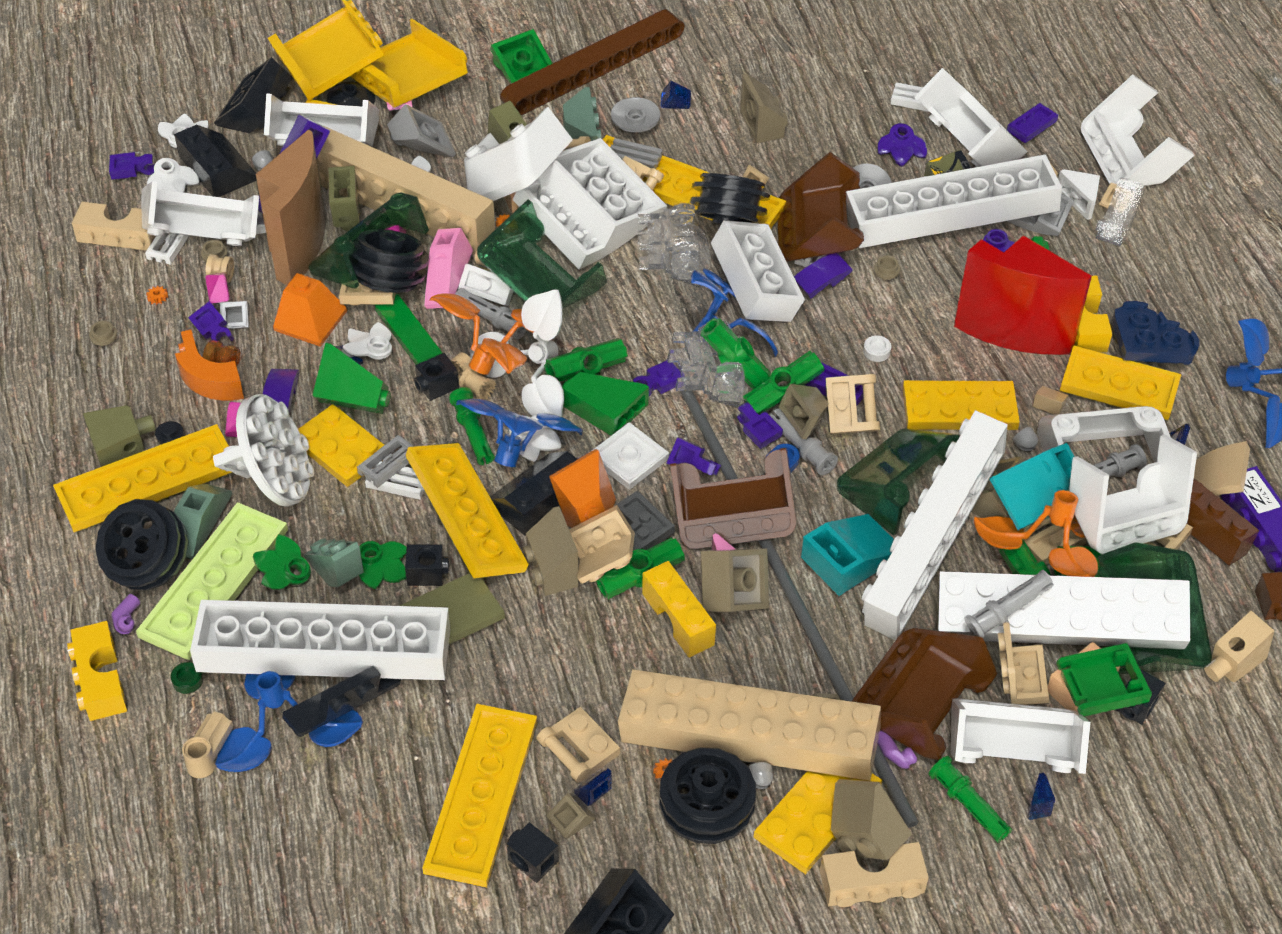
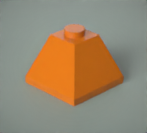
(308, 310)
(583, 489)

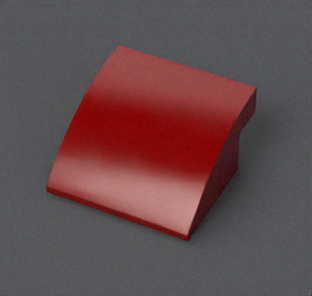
(1022, 298)

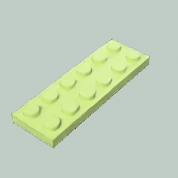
(215, 573)

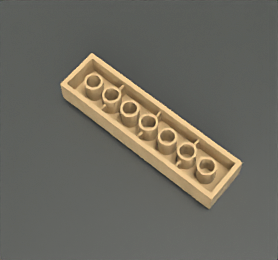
(382, 175)
(751, 723)

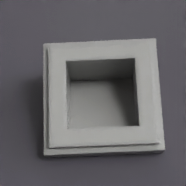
(235, 314)

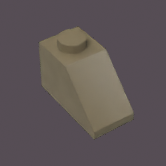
(803, 408)

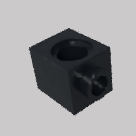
(436, 377)
(425, 564)
(1141, 712)
(532, 852)

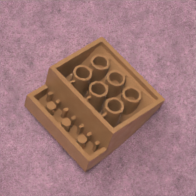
(292, 208)

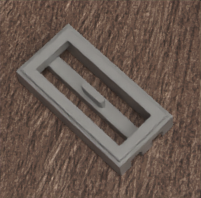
(641, 153)
(391, 462)

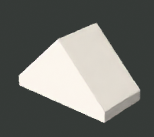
(1080, 188)

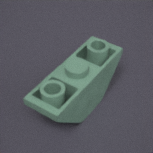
(580, 116)
(199, 512)
(335, 560)

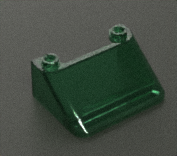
(334, 262)
(526, 268)
(877, 479)
(1162, 563)

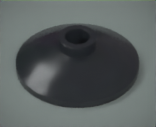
(350, 94)

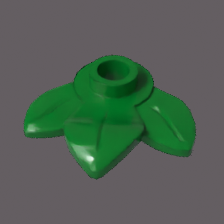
(278, 562)
(385, 563)

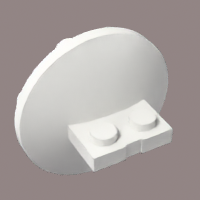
(269, 451)

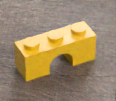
(1094, 329)
(690, 621)
(100, 691)

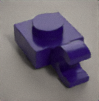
(127, 165)
(759, 428)
(688, 452)

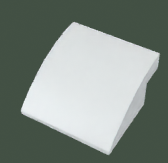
(590, 202)

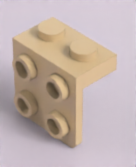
(603, 544)
(1022, 671)

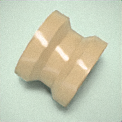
(219, 265)

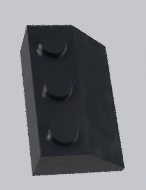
(248, 103)
(213, 160)
(531, 493)
(622, 906)

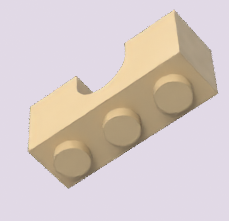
(94, 226)
(849, 883)

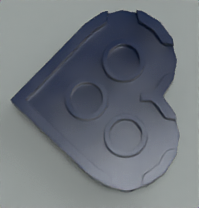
(1152, 337)

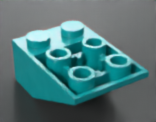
(1033, 484)
(846, 551)

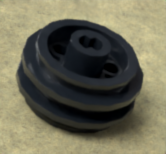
(729, 198)
(389, 260)
(165, 541)
(709, 777)

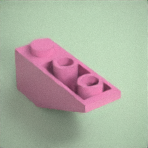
(446, 263)

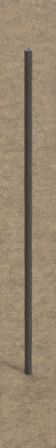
(802, 613)

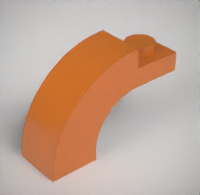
(205, 377)

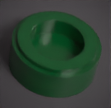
(185, 678)

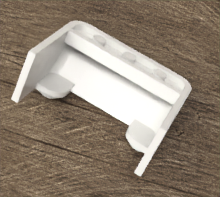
(351, 121)
(968, 121)
(1110, 138)
(515, 164)
(198, 215)
(1103, 424)
(1140, 514)
(1019, 732)

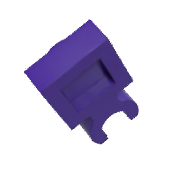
(210, 323)
(660, 377)

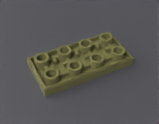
(468, 602)

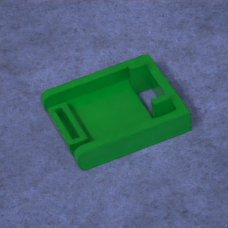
(1096, 682)

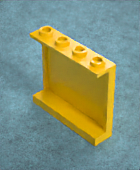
(329, 50)
(412, 66)

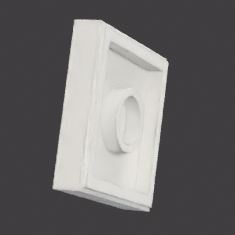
(631, 455)

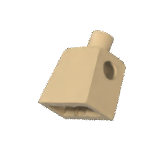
(1240, 649)

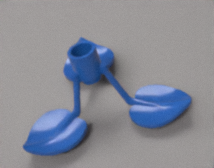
(710, 280)
(1246, 375)
(510, 445)
(248, 749)

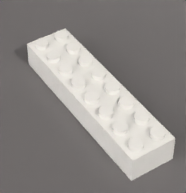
(954, 200)
(934, 525)
(1074, 610)
(321, 639)

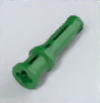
(472, 426)
(960, 788)

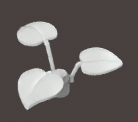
(543, 316)

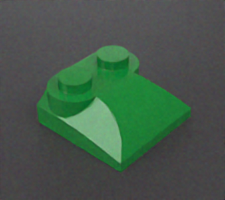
(520, 55)

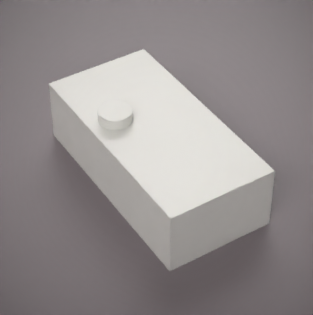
(757, 271)

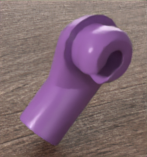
(122, 616)
(891, 751)

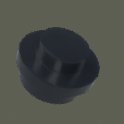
(169, 431)

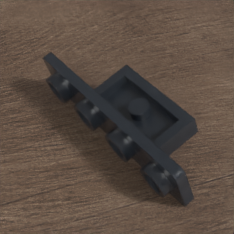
(337, 701)

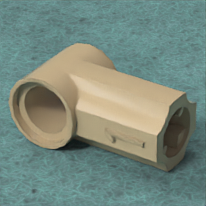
(203, 748)

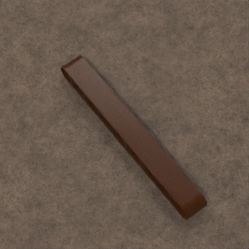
(593, 61)

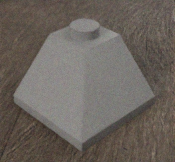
(420, 132)

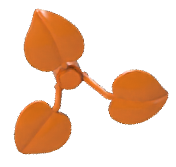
(490, 349)
(1069, 561)

